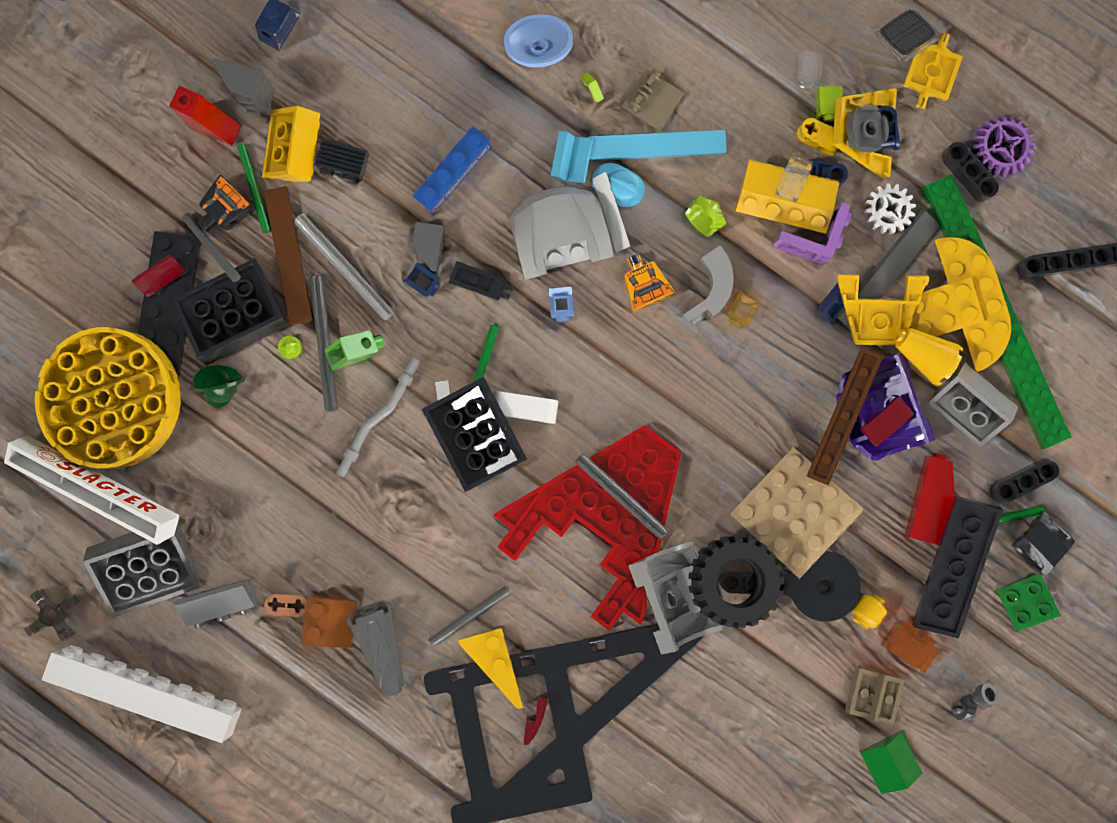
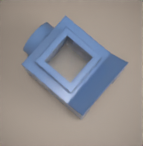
(561, 304)

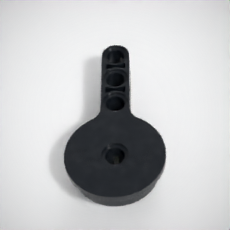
(820, 606)

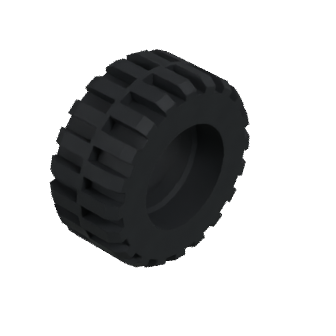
(766, 581)

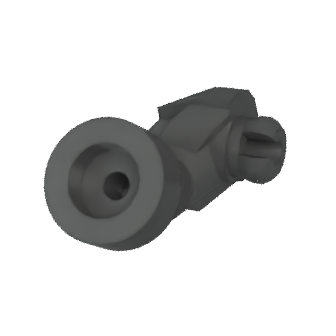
(984, 695)

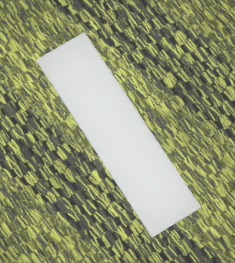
(611, 212)

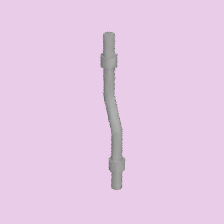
(351, 453)

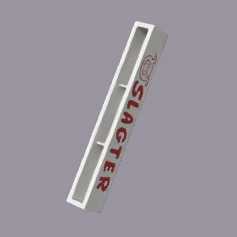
(92, 489)

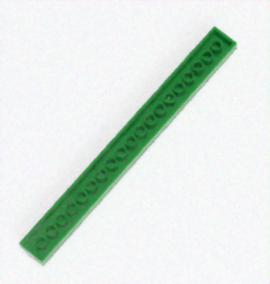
(1018, 356)

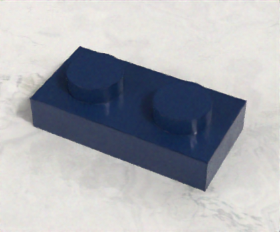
(831, 305)

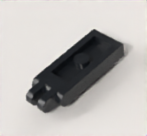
(479, 281)

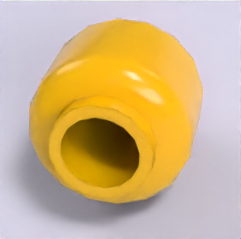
(869, 611)

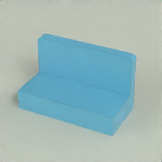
(571, 158)

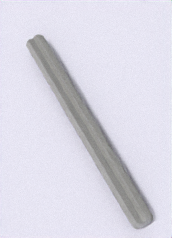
(344, 266)

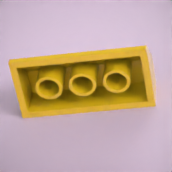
(810, 212)

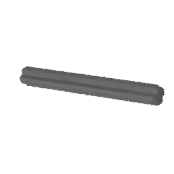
(621, 496)

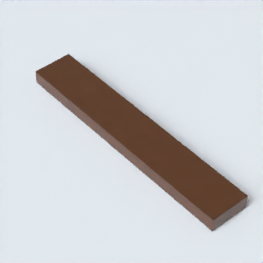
(288, 256)
(845, 415)

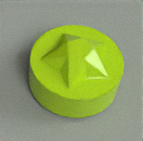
(290, 347)

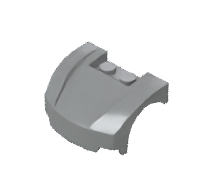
(559, 230)
(667, 588)

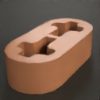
(287, 599)

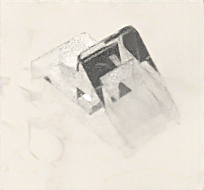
(794, 177)

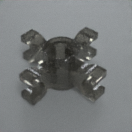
(45, 605)

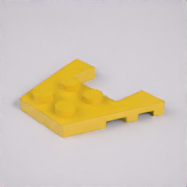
(875, 162)
(879, 319)

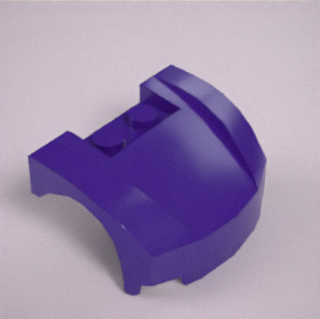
(890, 382)

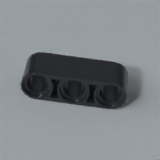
(981, 174)
(1034, 476)

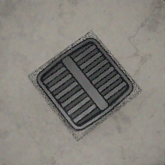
(907, 34)

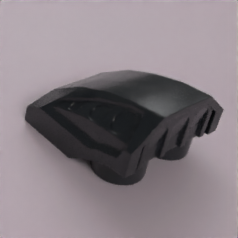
(1043, 543)

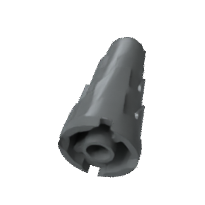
(376, 636)

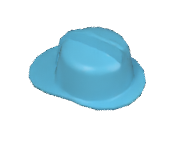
(625, 184)

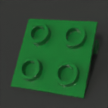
(1028, 602)

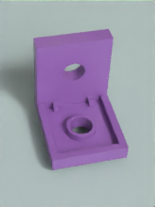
(813, 251)

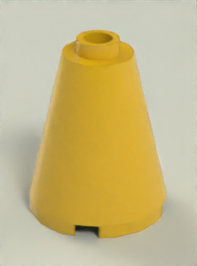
(929, 354)

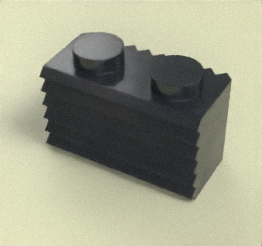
(341, 160)

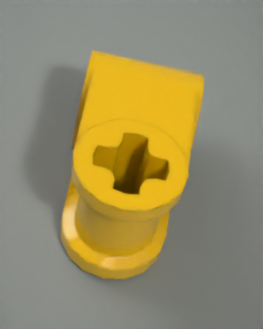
(820, 138)

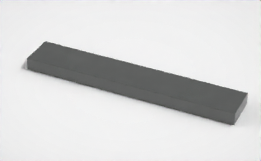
(895, 260)

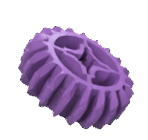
(999, 128)

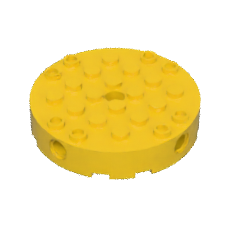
(140, 404)

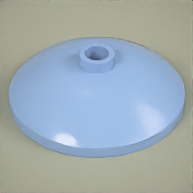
(538, 40)

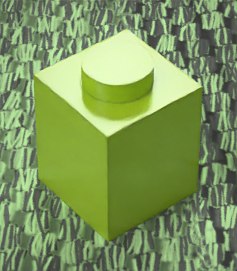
(826, 102)

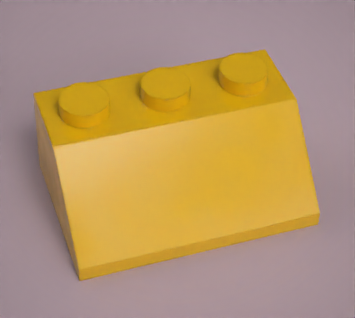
(291, 144)

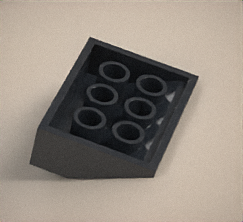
(229, 314)
(474, 434)

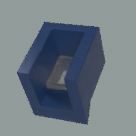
(423, 281)

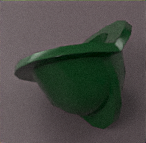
(217, 383)

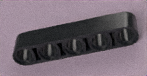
(1065, 261)

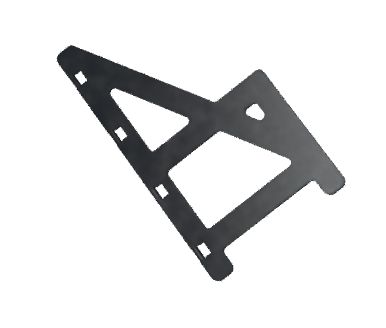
(527, 789)

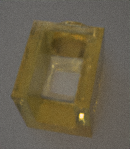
(742, 310)

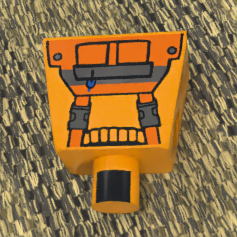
(645, 283)

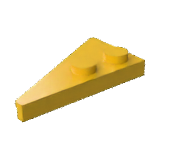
(492, 656)

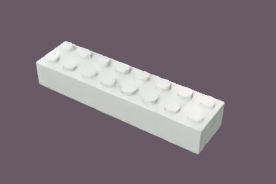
(142, 693)

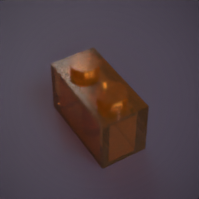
(910, 647)

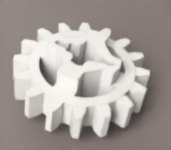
(885, 201)

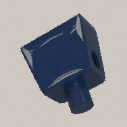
(277, 21)

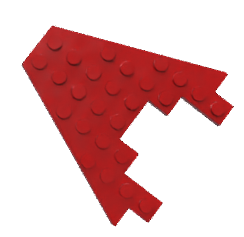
(646, 471)

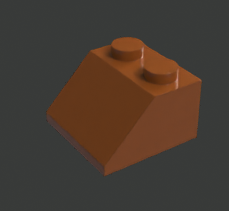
(326, 621)

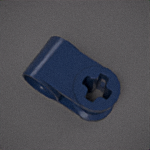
(893, 138)
(824, 170)

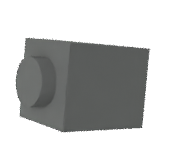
(428, 242)

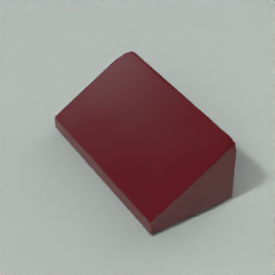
(158, 275)

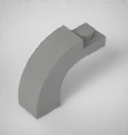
(721, 279)

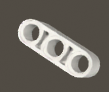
(527, 407)

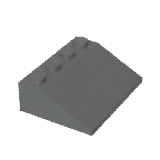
(138, 572)

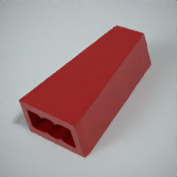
(204, 116)
(931, 500)

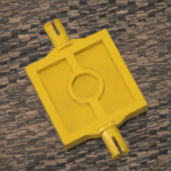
(933, 72)

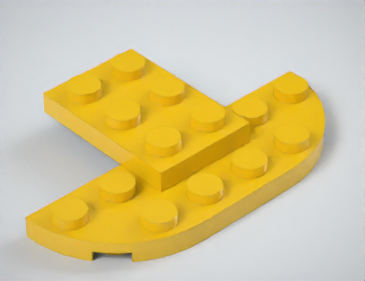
(968, 302)

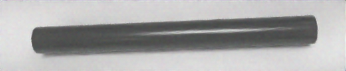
(211, 247)
(469, 616)

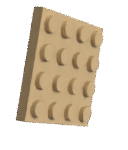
(795, 513)

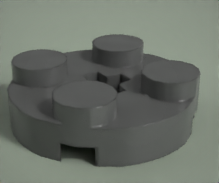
(856, 129)

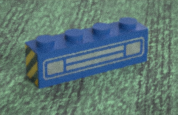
(452, 170)

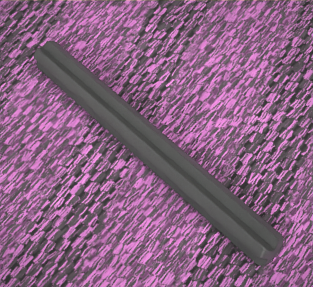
(323, 342)

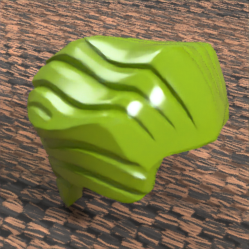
(705, 215)

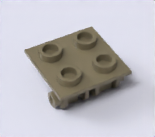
(653, 99)

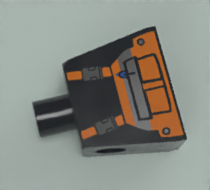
(223, 206)

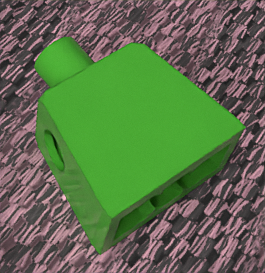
(353, 349)

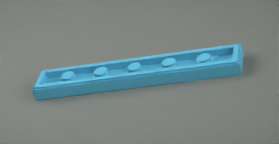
(658, 145)

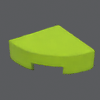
(595, 91)

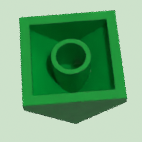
(891, 763)

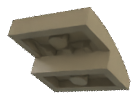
(874, 695)

